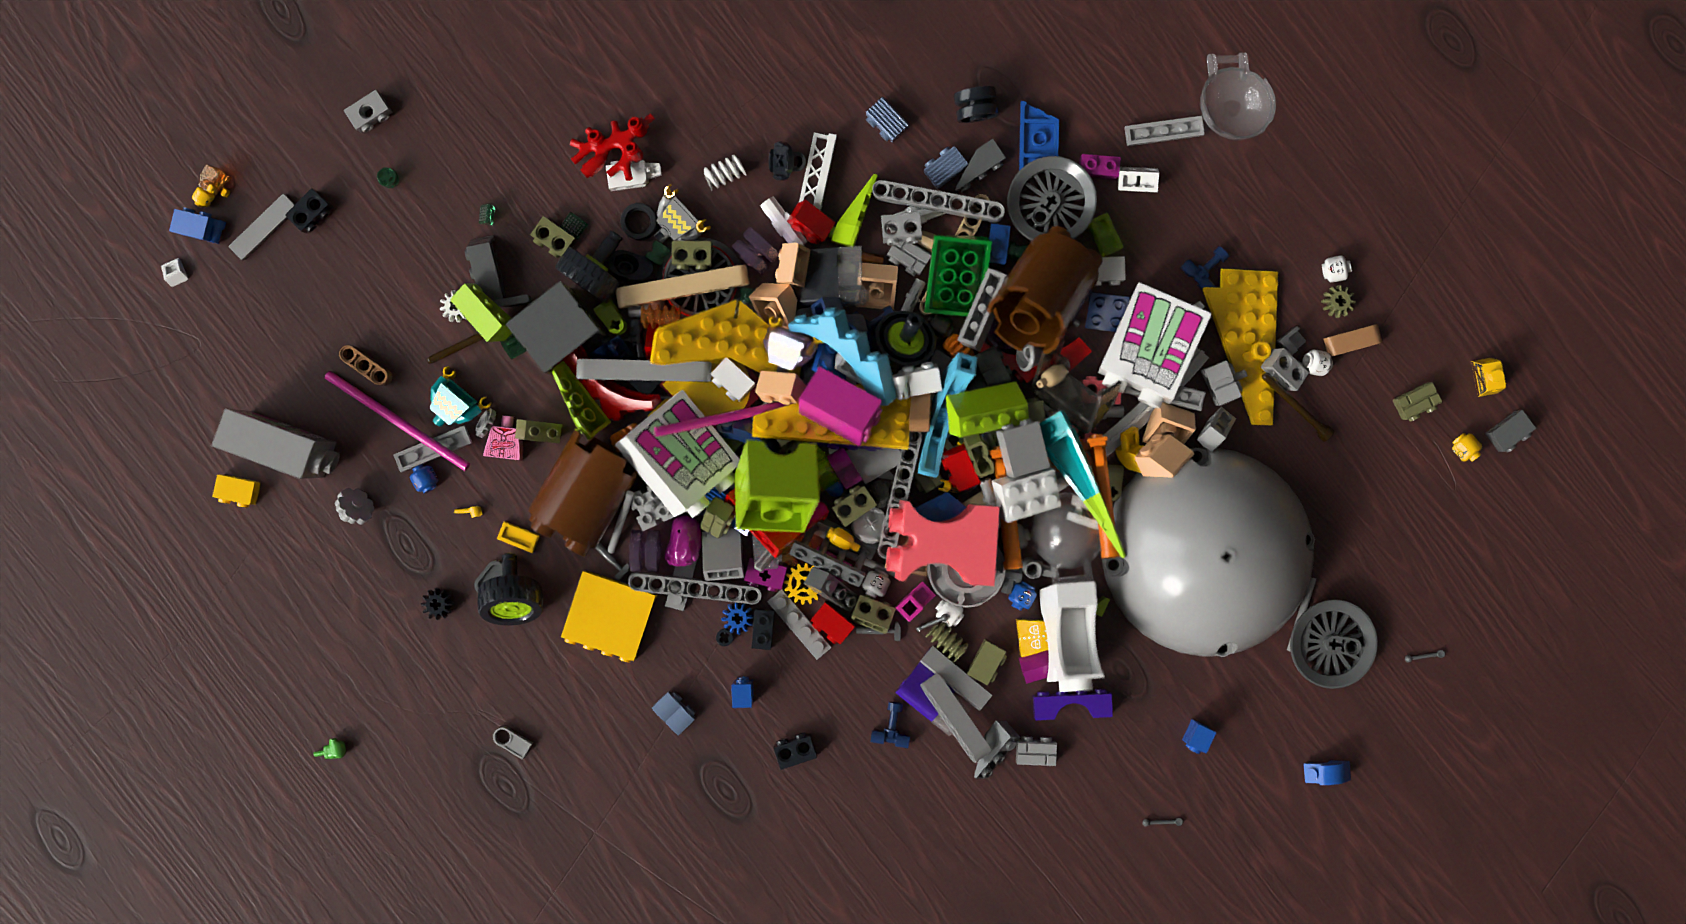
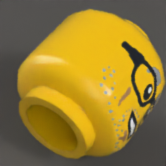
(1467, 447)

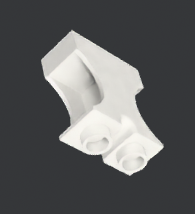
(1070, 630)

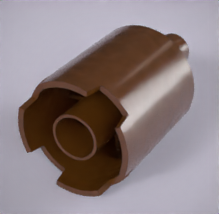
(1045, 290)
(582, 493)

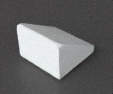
(174, 272)

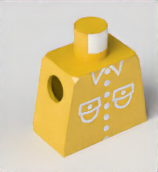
(1031, 636)

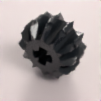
(440, 597)

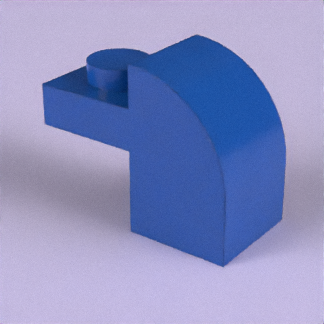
(1327, 773)

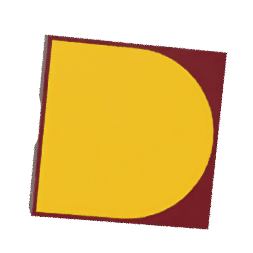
(709, 397)

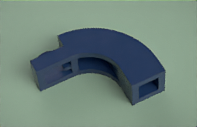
(742, 431)

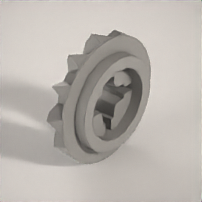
(485, 422)

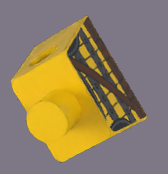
(1488, 376)

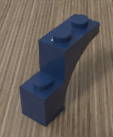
(854, 321)

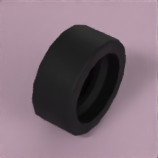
(638, 207)

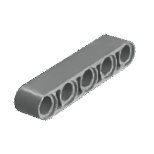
(955, 718)

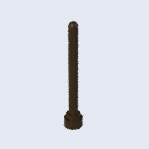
(454, 348)
(1324, 432)

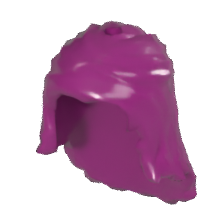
(684, 541)

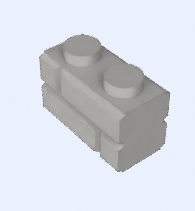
(909, 256)
(1036, 751)

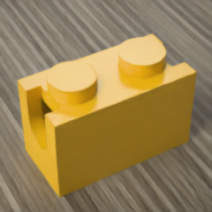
(236, 489)

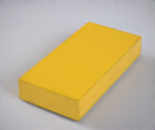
(518, 537)

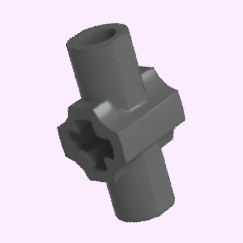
(1011, 578)

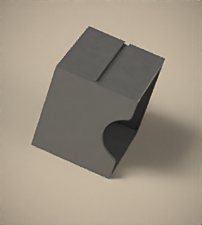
(555, 326)

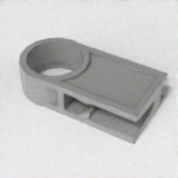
(516, 745)

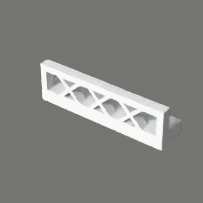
(826, 164)

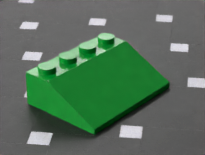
(956, 273)

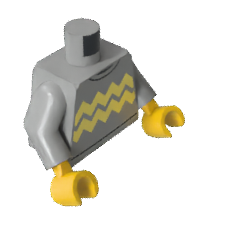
(677, 220)

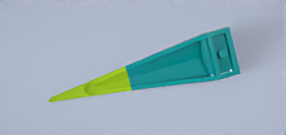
(1068, 456)

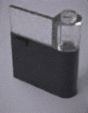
(833, 274)

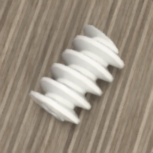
(724, 171)

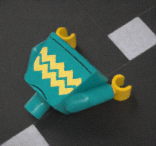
(451, 402)

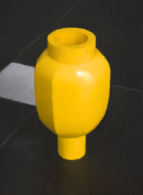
(842, 539)

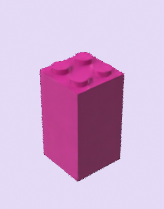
(840, 407)

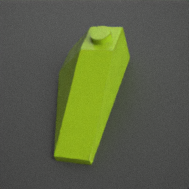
(850, 223)
(582, 407)

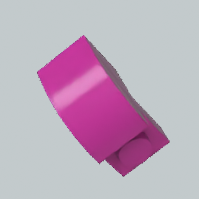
(915, 601)

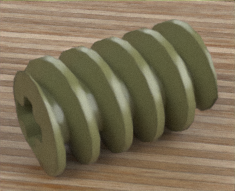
(947, 640)

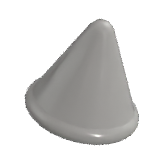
(1028, 357)

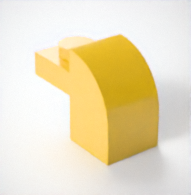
(1129, 448)

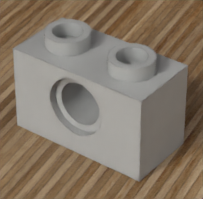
(357, 111)

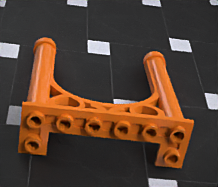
(1010, 537)

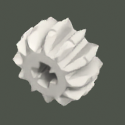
(449, 309)

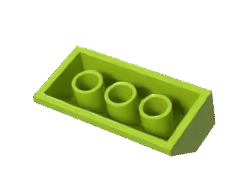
(986, 409)

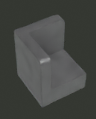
(1291, 340)

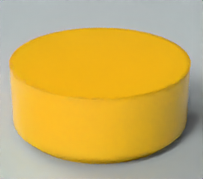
(1260, 350)

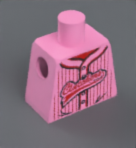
(502, 441)

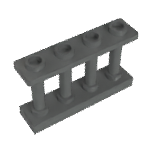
(829, 564)

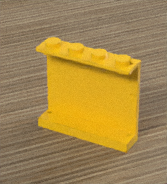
(608, 616)

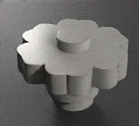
(354, 506)

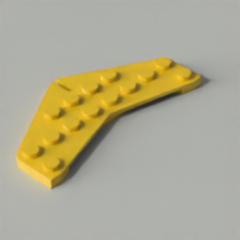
(715, 336)

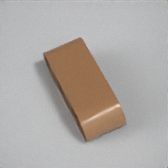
(1353, 340)
(374, 367)
(920, 412)

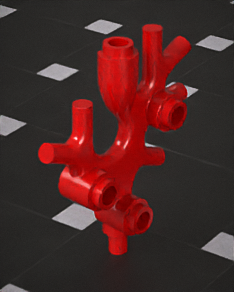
(619, 139)

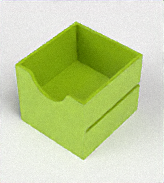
(775, 489)

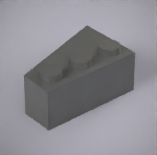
(485, 266)

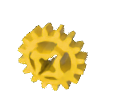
(795, 591)

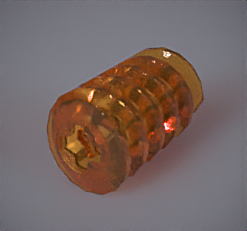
(659, 316)

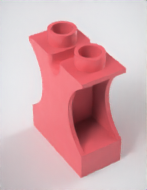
(961, 542)

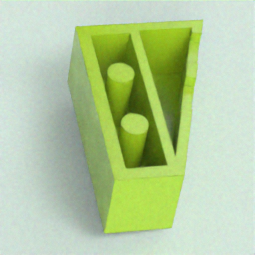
(482, 312)

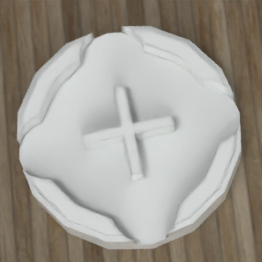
(869, 526)

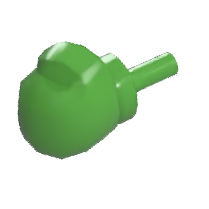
(334, 750)

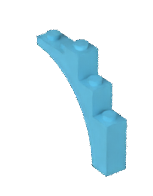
(853, 346)
(954, 380)

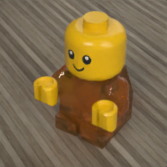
(210, 183)

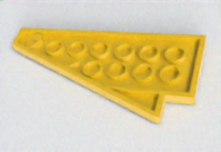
(1244, 314)
(790, 425)

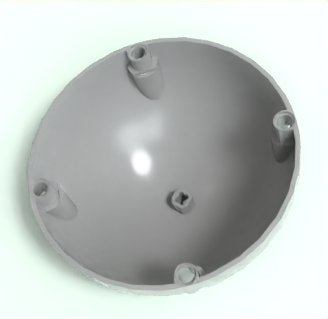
(1173, 546)

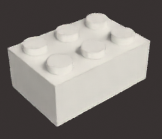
(1026, 494)

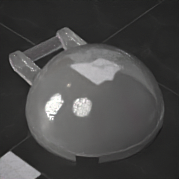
(1235, 100)
(1066, 538)

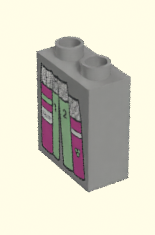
(276, 444)

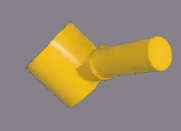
(475, 511)

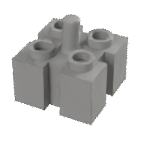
(1223, 382)
(649, 508)

